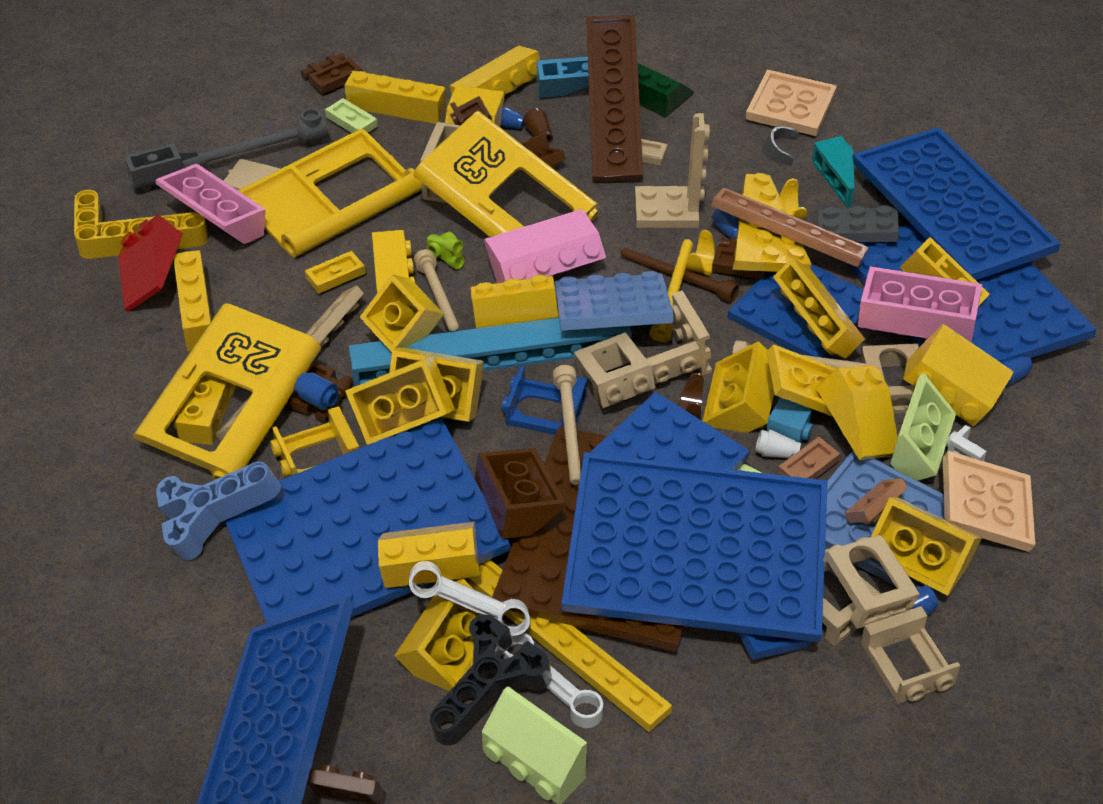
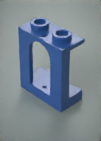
(523, 388)

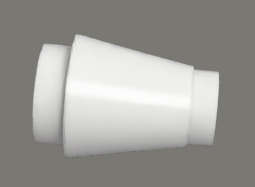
(776, 445)

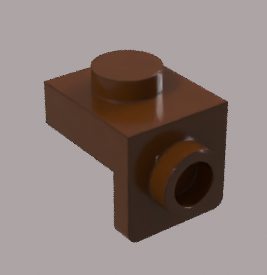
(465, 111)
(540, 147)

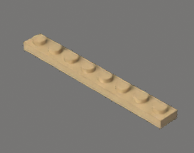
(329, 321)

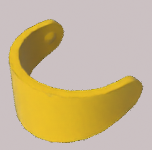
(789, 197)
(702, 260)

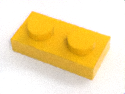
(335, 272)

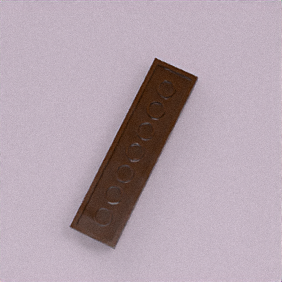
(614, 99)

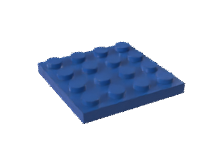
(774, 317)
(671, 434)

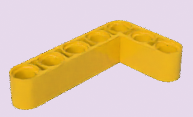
(103, 239)

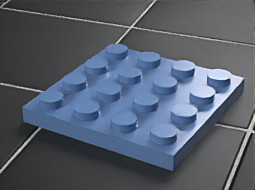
(613, 301)
(850, 484)

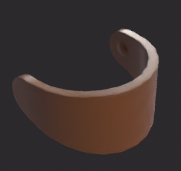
(692, 395)

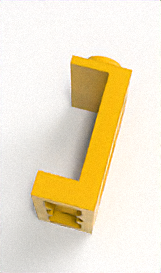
(336, 428)

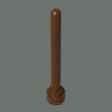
(726, 289)

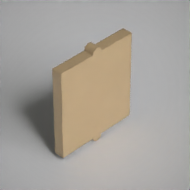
(247, 172)

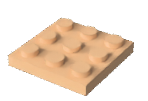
(791, 102)
(988, 501)

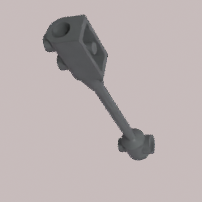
(154, 163)

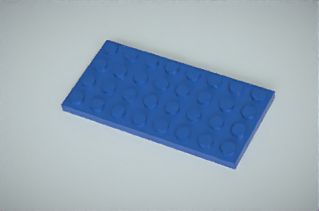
(955, 203)
(277, 708)

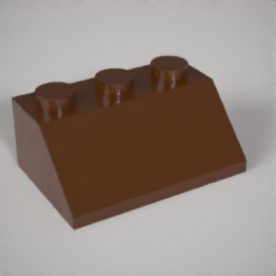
(517, 491)

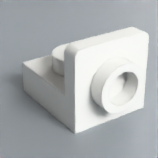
(959, 443)

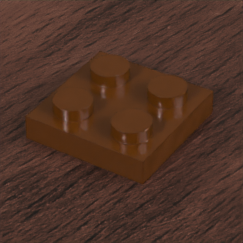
(358, 787)

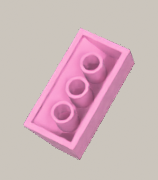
(216, 202)
(545, 247)

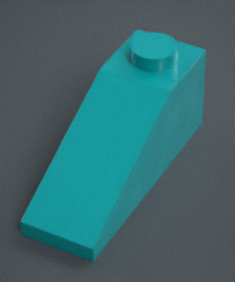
(835, 164)

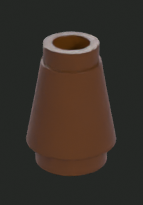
(537, 123)

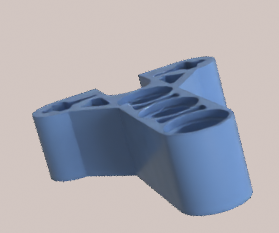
(198, 509)

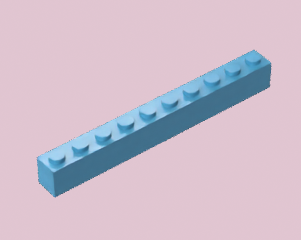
(495, 345)

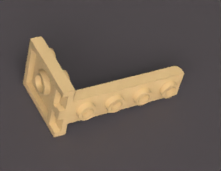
(677, 204)
(683, 359)

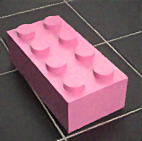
(918, 303)

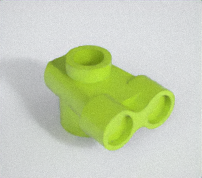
(447, 248)

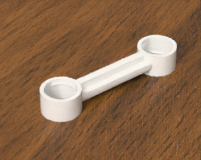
(467, 597)
(567, 692)

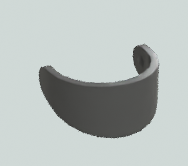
(772, 151)

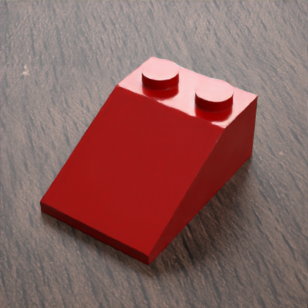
(146, 259)

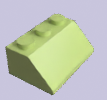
(923, 432)
(534, 747)

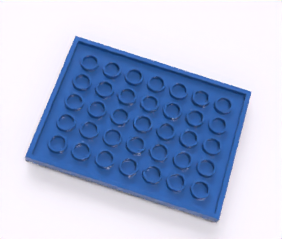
(1019, 316)
(327, 520)
(698, 547)

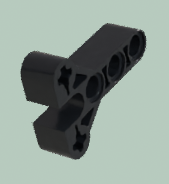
(523, 670)

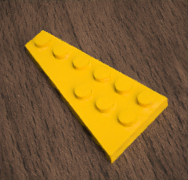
(758, 247)

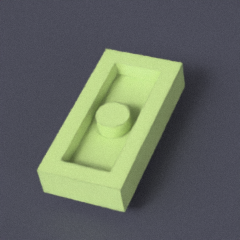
(350, 116)

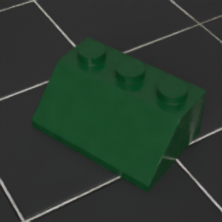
(660, 92)

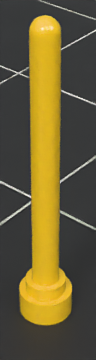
(663, 332)

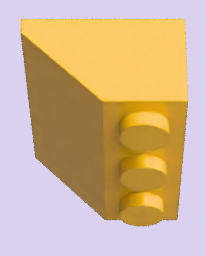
(514, 301)
(960, 372)
(741, 391)
(926, 544)
(447, 546)
(440, 643)

